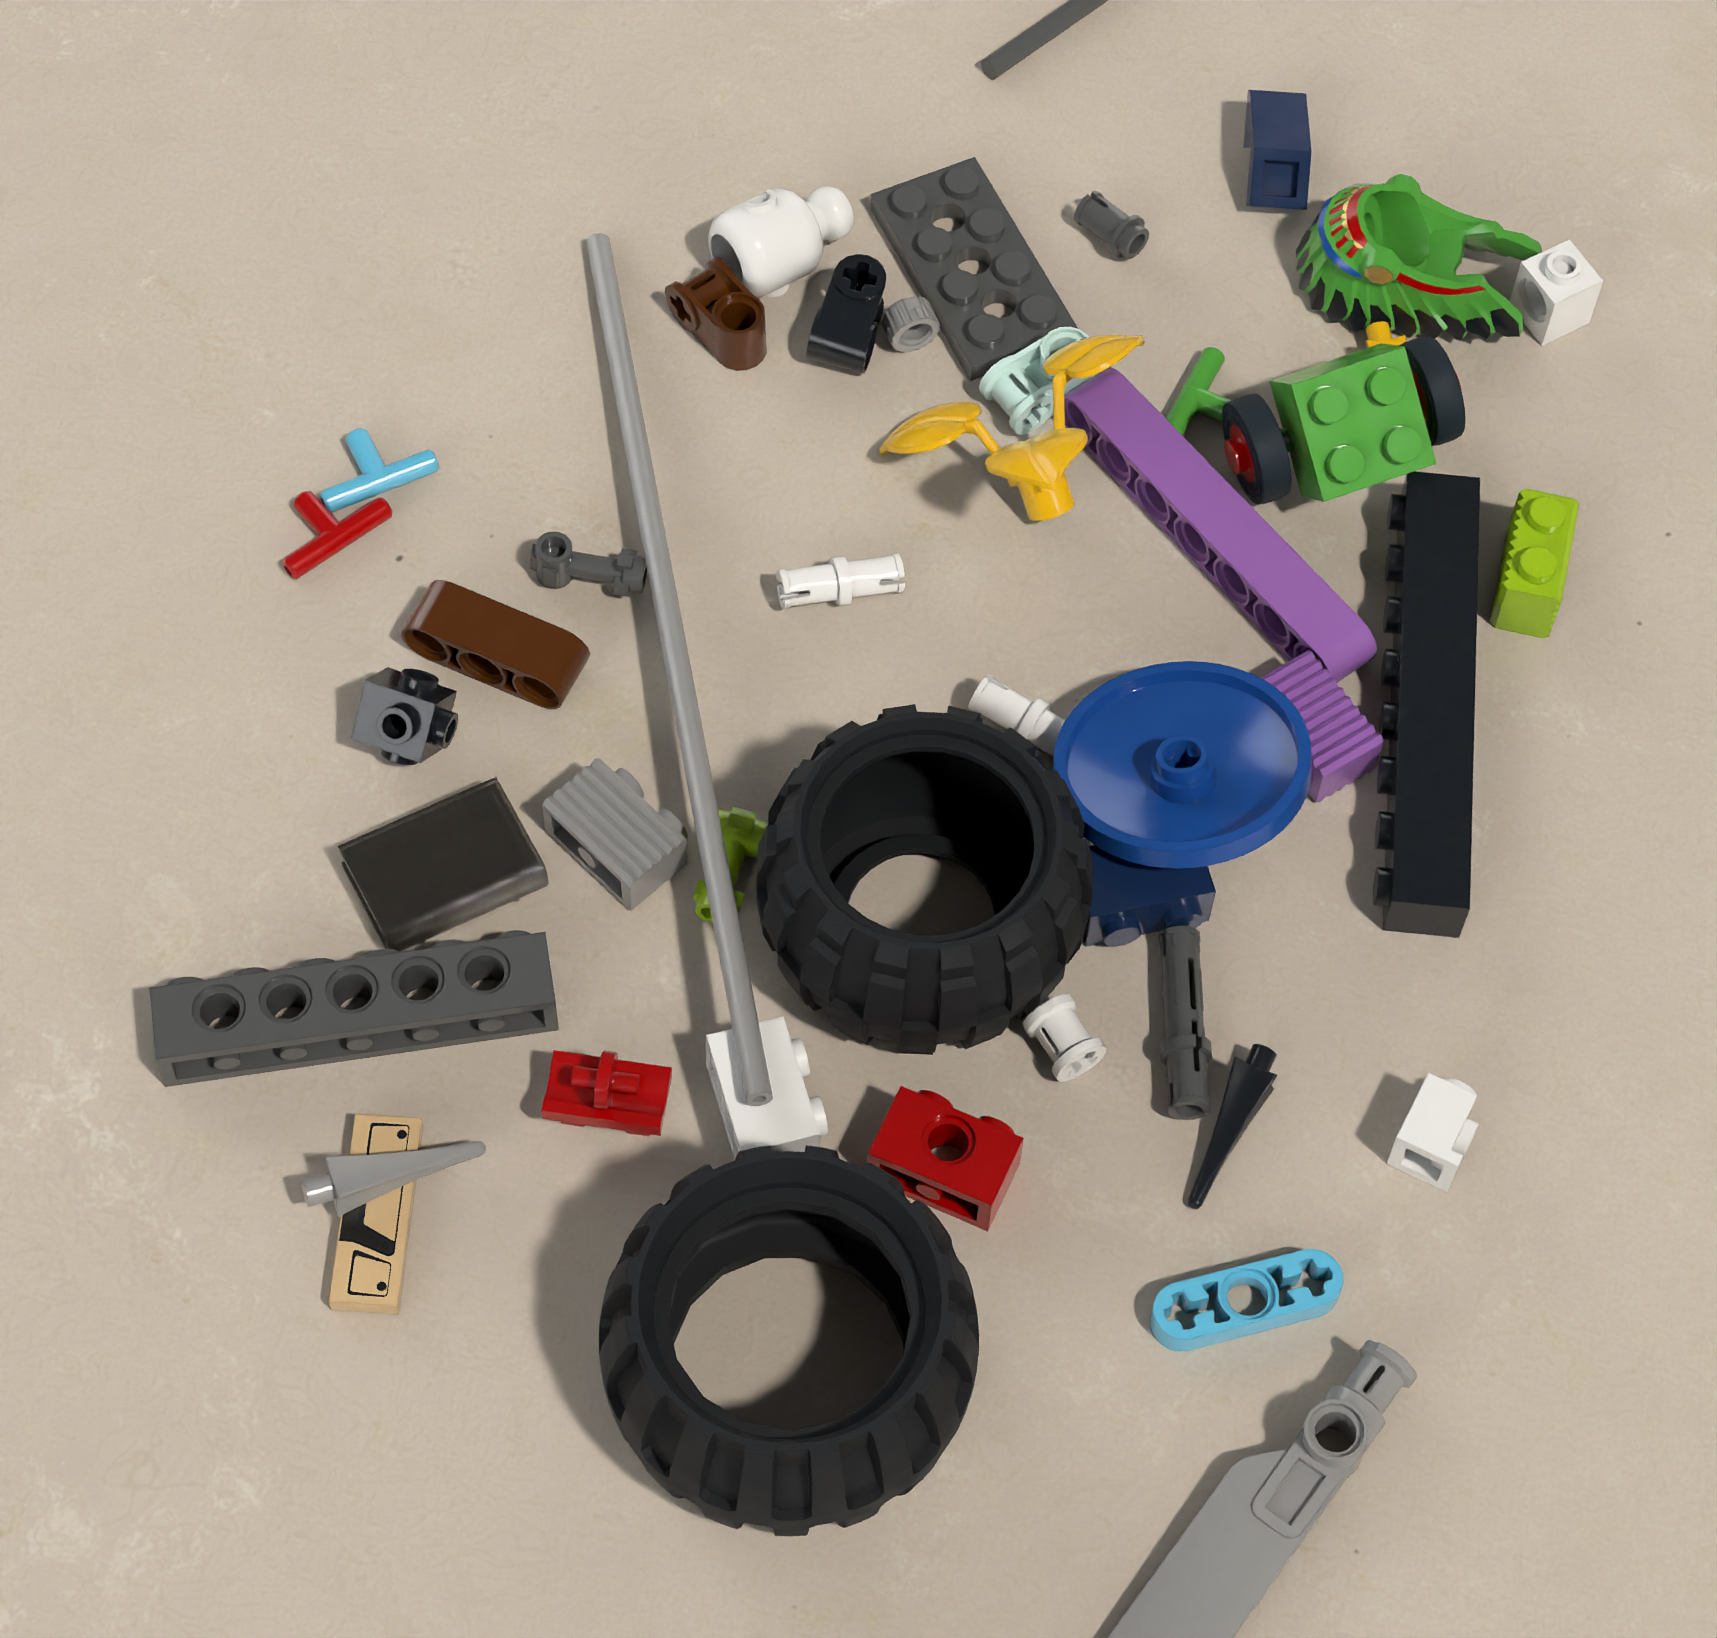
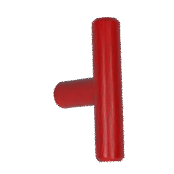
(332, 534)

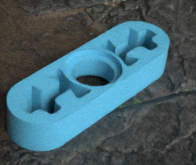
(1194, 1297)

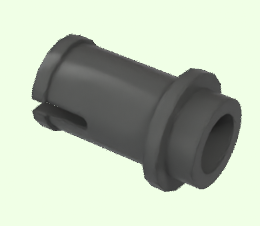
(1121, 232)

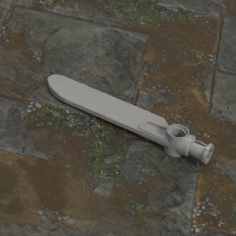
(1263, 1513)

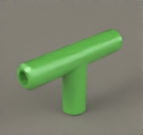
(1195, 395)

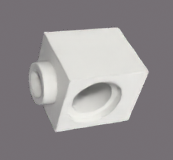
(1556, 292)

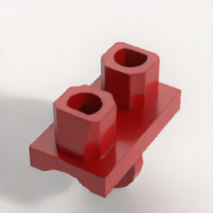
(607, 1093)

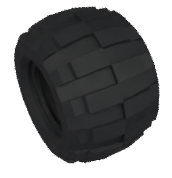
(941, 791)

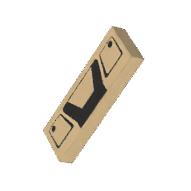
(376, 1234)

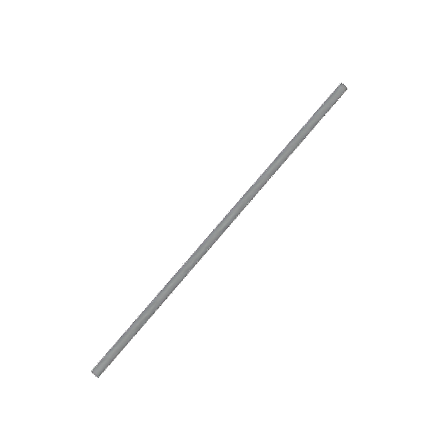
(680, 681)

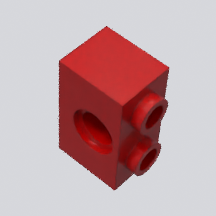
(962, 1188)

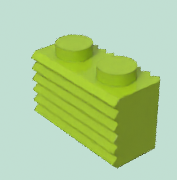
(1534, 563)

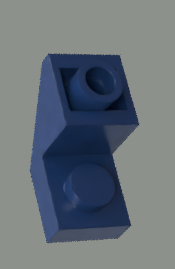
(1279, 149)

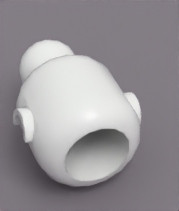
(779, 236)

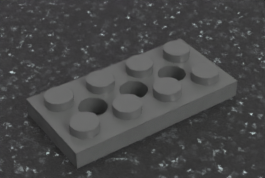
(986, 236)

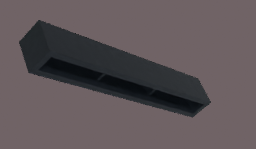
(1430, 706)

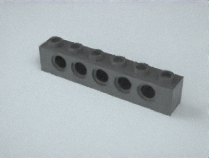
(327, 1033)

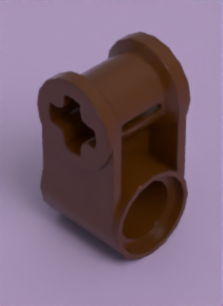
(721, 315)

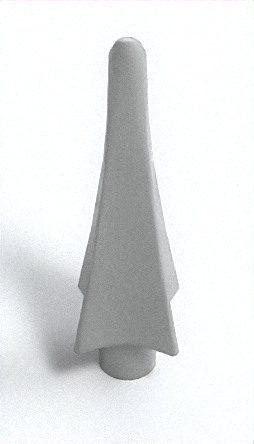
(362, 1178)

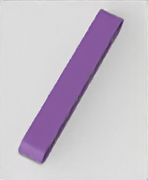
(1216, 526)

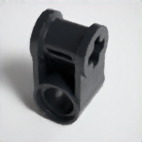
(850, 314)

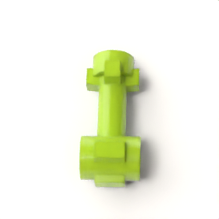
(741, 838)

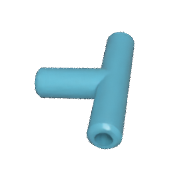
(376, 476)

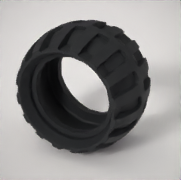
(788, 1209)

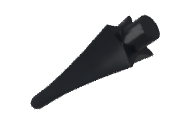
(1244, 1095)

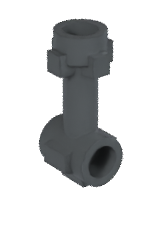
(557, 565)

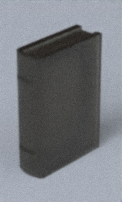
(443, 866)

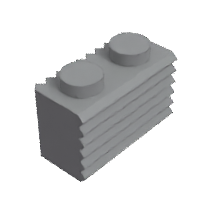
(616, 832)

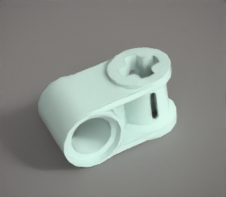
(1022, 385)

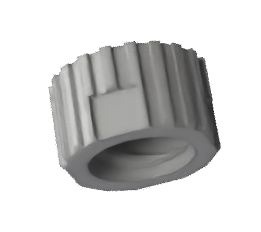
(910, 324)

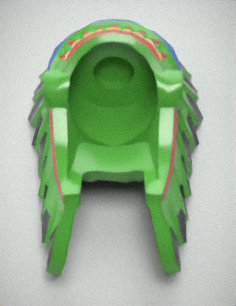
(1395, 260)

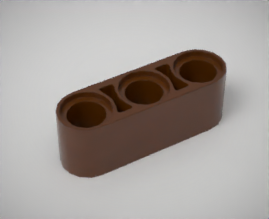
(495, 644)

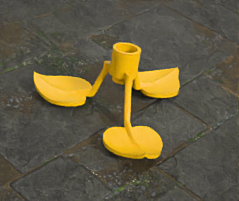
(1032, 464)

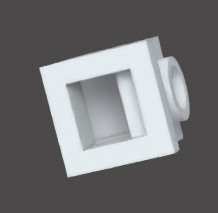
(1436, 1132)

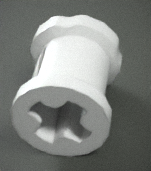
(1064, 1037)

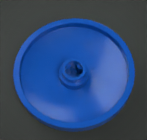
(1185, 764)

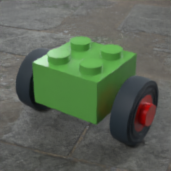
(1346, 422)

